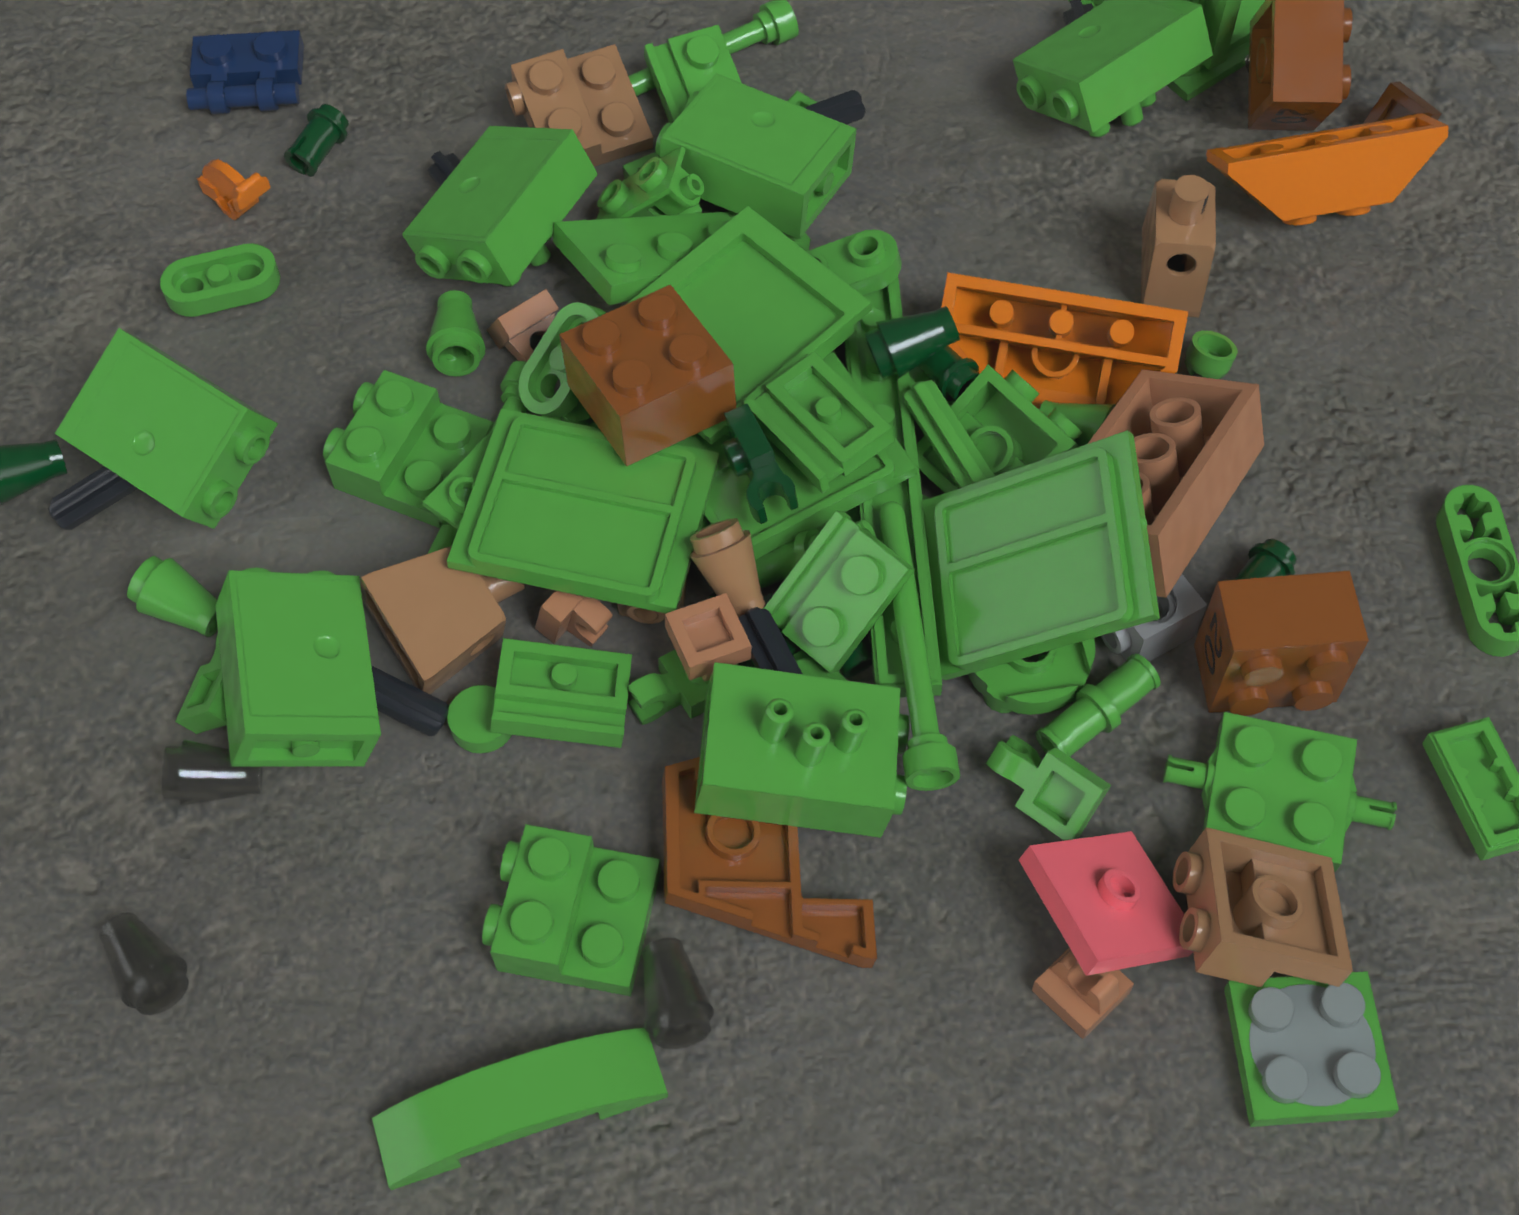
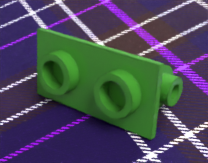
(657, 183)

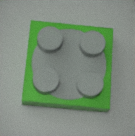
(1310, 1051)

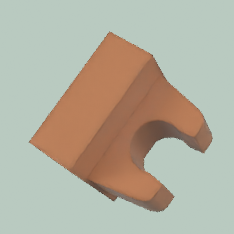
(522, 322)
(577, 614)
(707, 635)
(1080, 998)

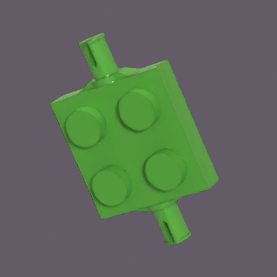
(1281, 786)

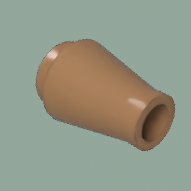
(728, 563)

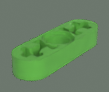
(1489, 543)

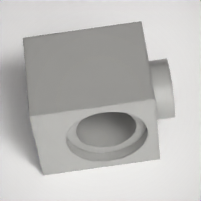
(1178, 622)

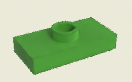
(1479, 784)

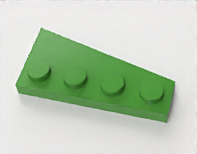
(632, 252)

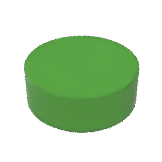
(471, 720)

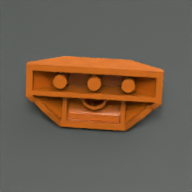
(1332, 168)
(1062, 340)

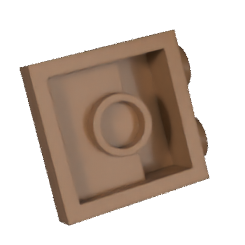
(583, 95)
(1261, 911)

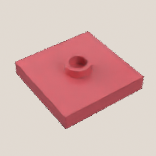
(1106, 901)

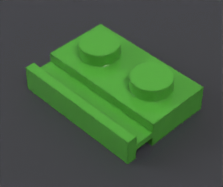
(687, 66)
(820, 421)
(837, 591)
(561, 693)

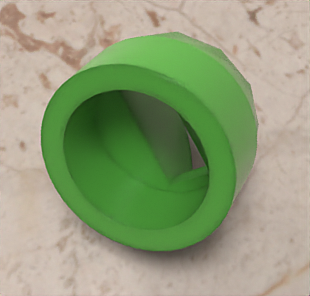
(1210, 354)

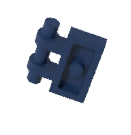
(245, 71)

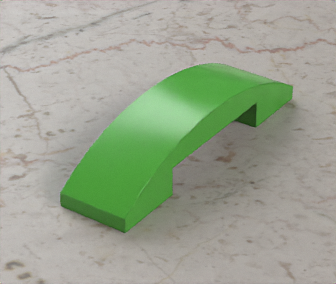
(516, 1100)

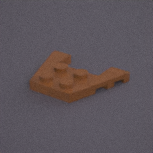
(752, 877)

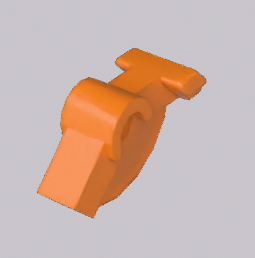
(230, 189)

